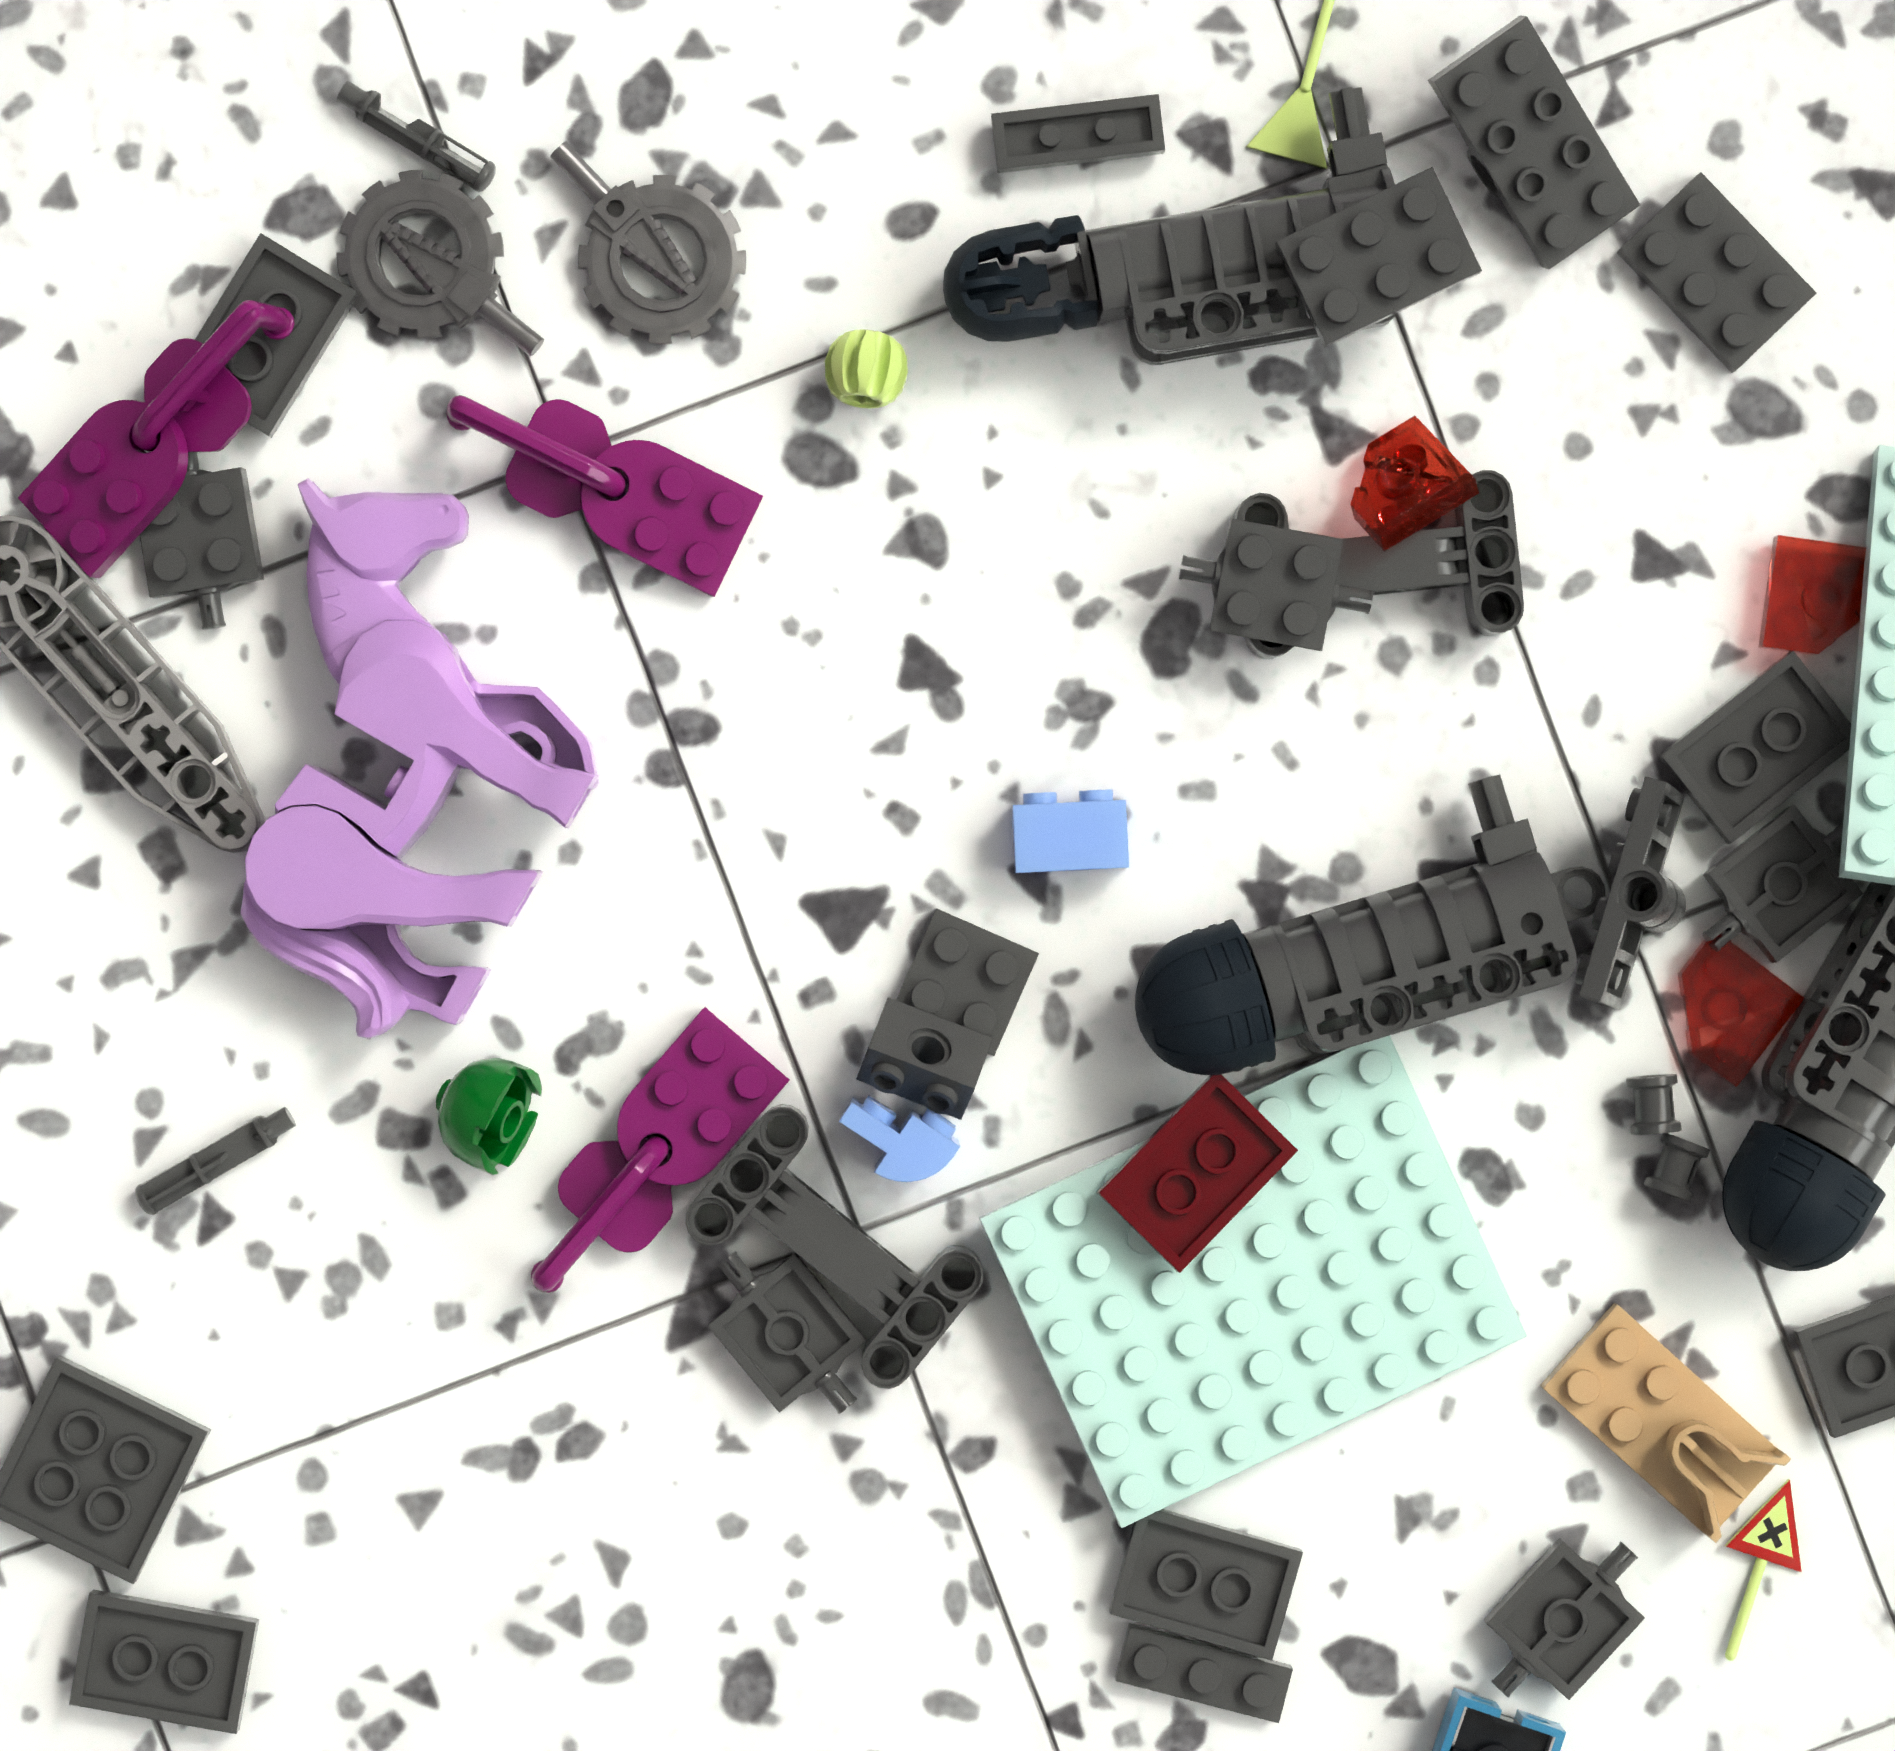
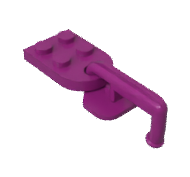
(104, 483)
(673, 510)
(695, 1097)

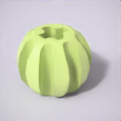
(866, 369)

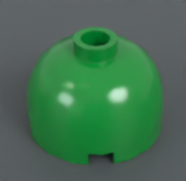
(486, 1112)

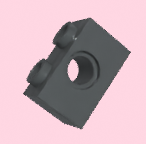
(924, 1059)

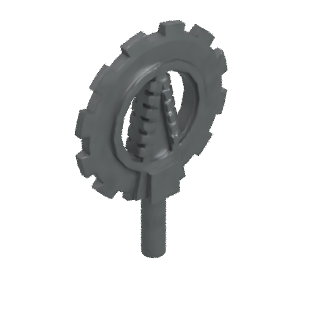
(629, 223)
(458, 285)

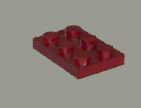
(1197, 1171)

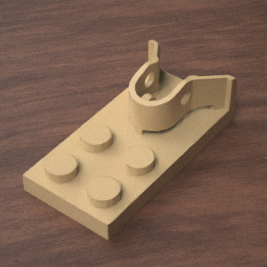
(1662, 1420)

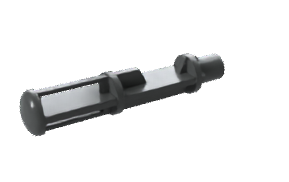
(416, 136)
(213, 1161)

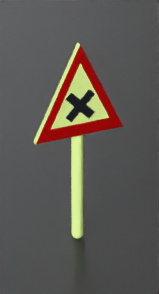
(1769, 1537)

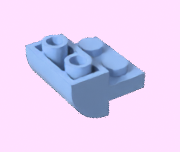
(910, 1152)

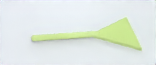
(1295, 127)

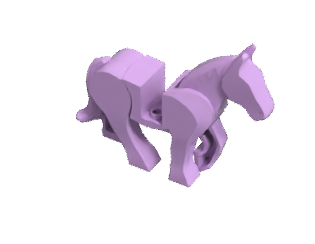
(328, 866)

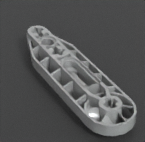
(131, 709)

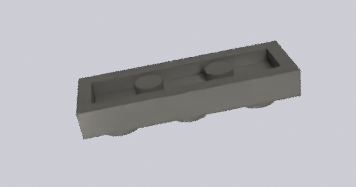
(1077, 133)
(1203, 1673)

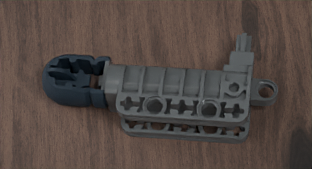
(1170, 264)

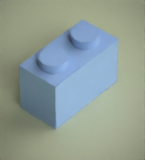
(1070, 834)

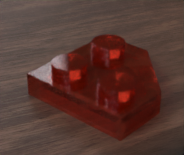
(1408, 483)
(1811, 594)
(1732, 1008)

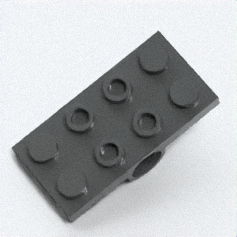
(1533, 142)
(1636, 870)

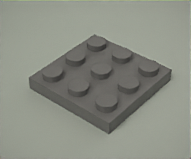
(97, 1469)

